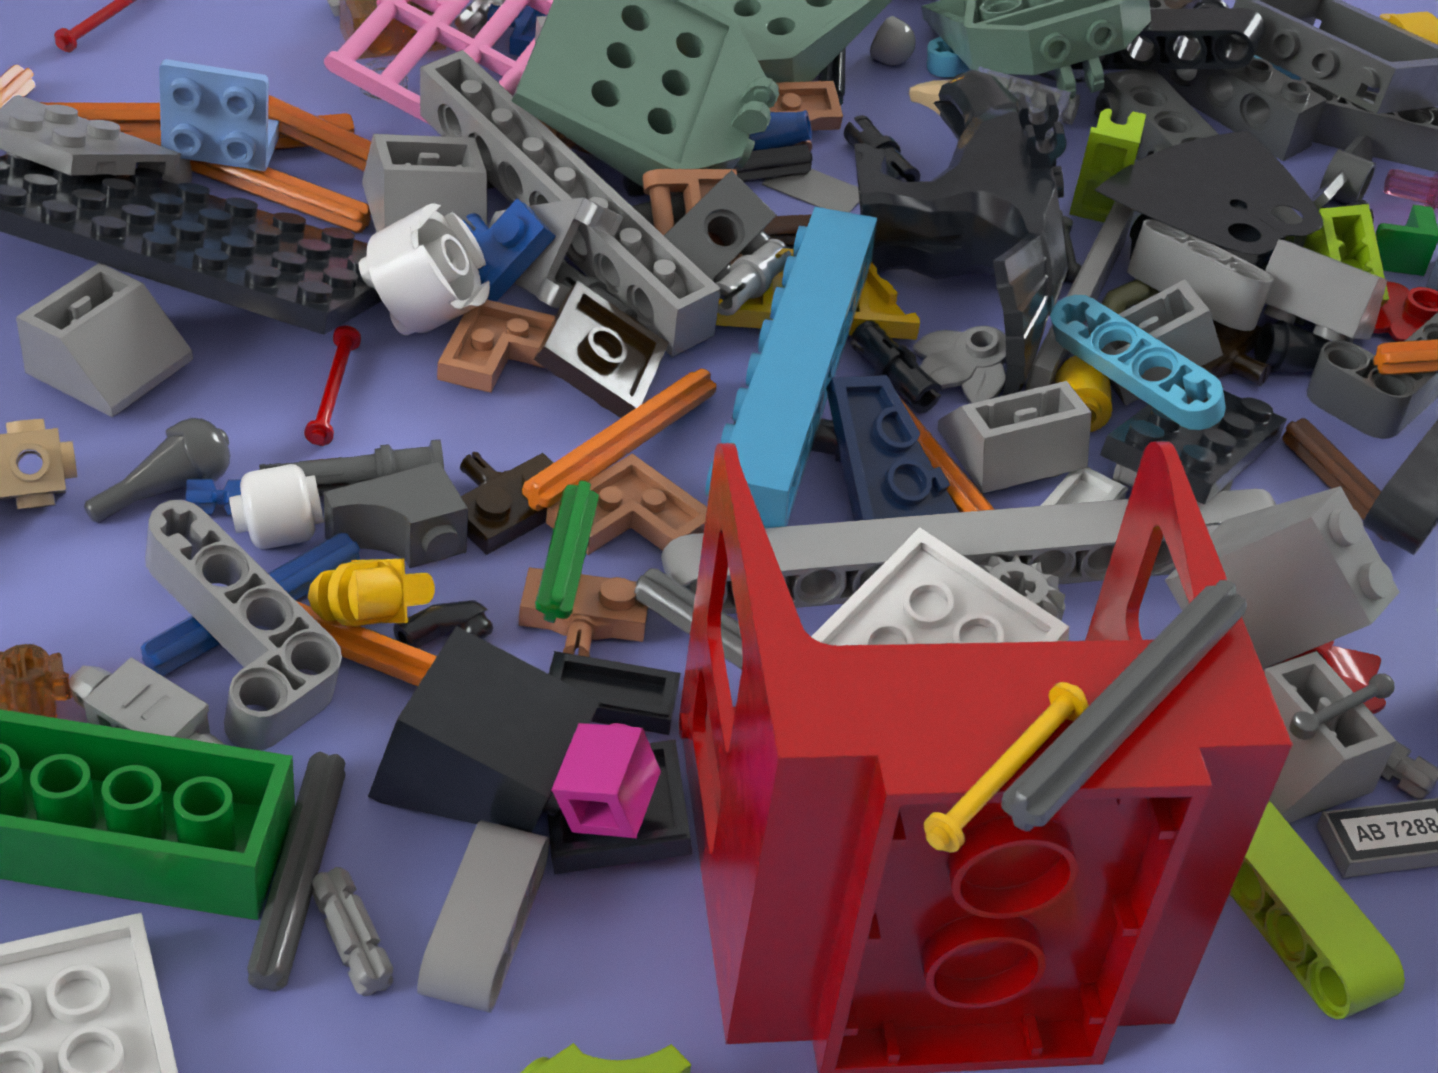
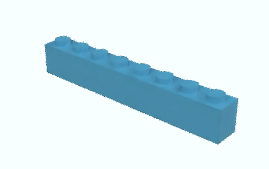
(798, 358)

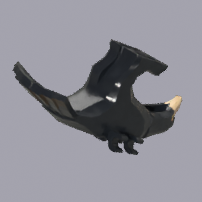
(986, 211)

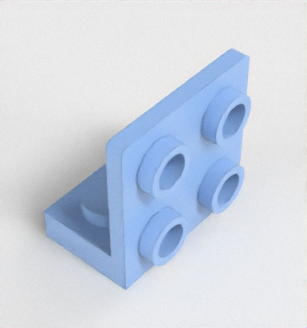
(216, 115)

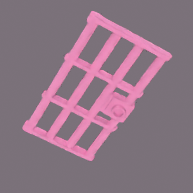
(429, 30)

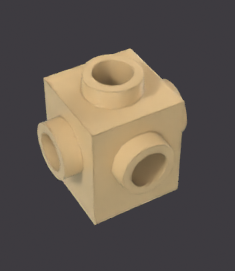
(58, 464)

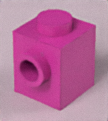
(606, 780)

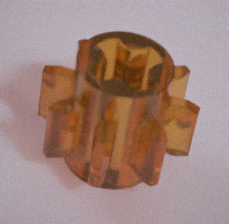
(32, 680)

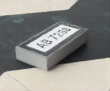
(1382, 837)

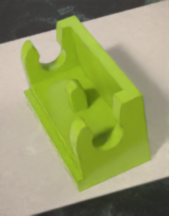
(1106, 153)

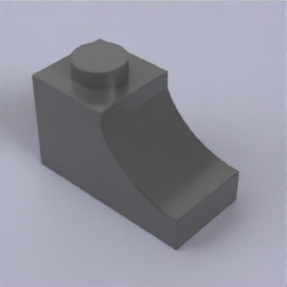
(402, 513)

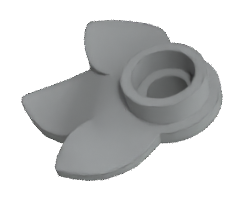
(966, 359)

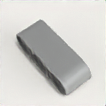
(1223, 281)
(483, 916)

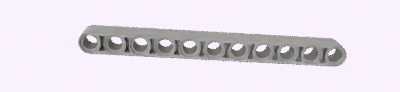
(835, 559)

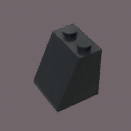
(481, 738)

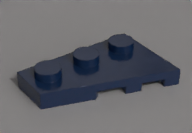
(881, 452)

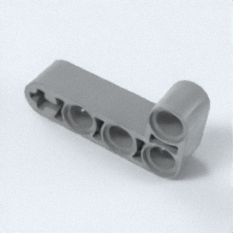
(191, 553)

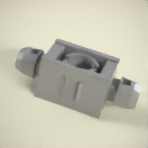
(140, 701)

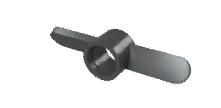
(1347, 174)

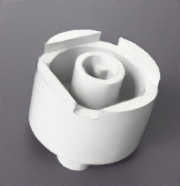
(425, 270)

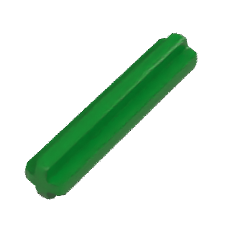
(567, 552)

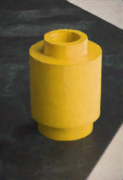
(1091, 387)

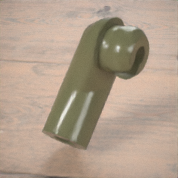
(1128, 295)

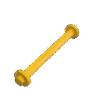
(945, 831)

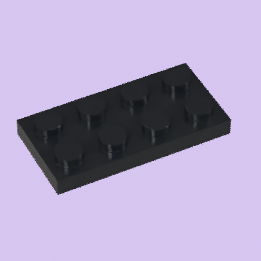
(1208, 455)

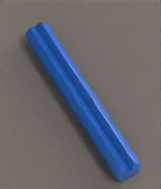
(190, 639)

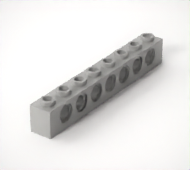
(538, 168)

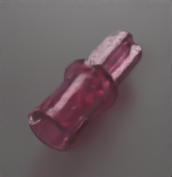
(1412, 187)

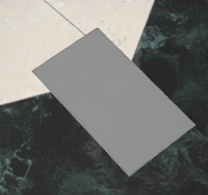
(817, 190)

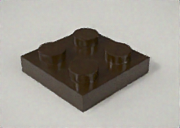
(601, 351)

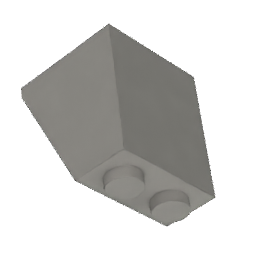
(1302, 573)

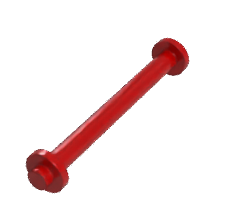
(67, 39)
(319, 430)

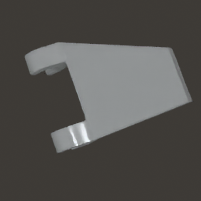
(563, 220)

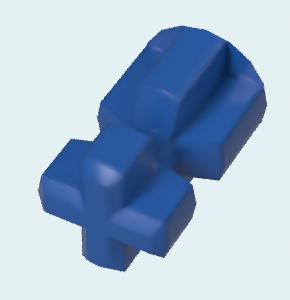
(206, 496)

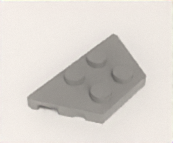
(75, 145)

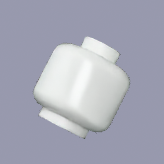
(277, 506)

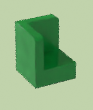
(1411, 246)

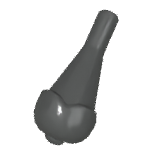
(190, 451)

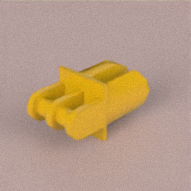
(369, 592)

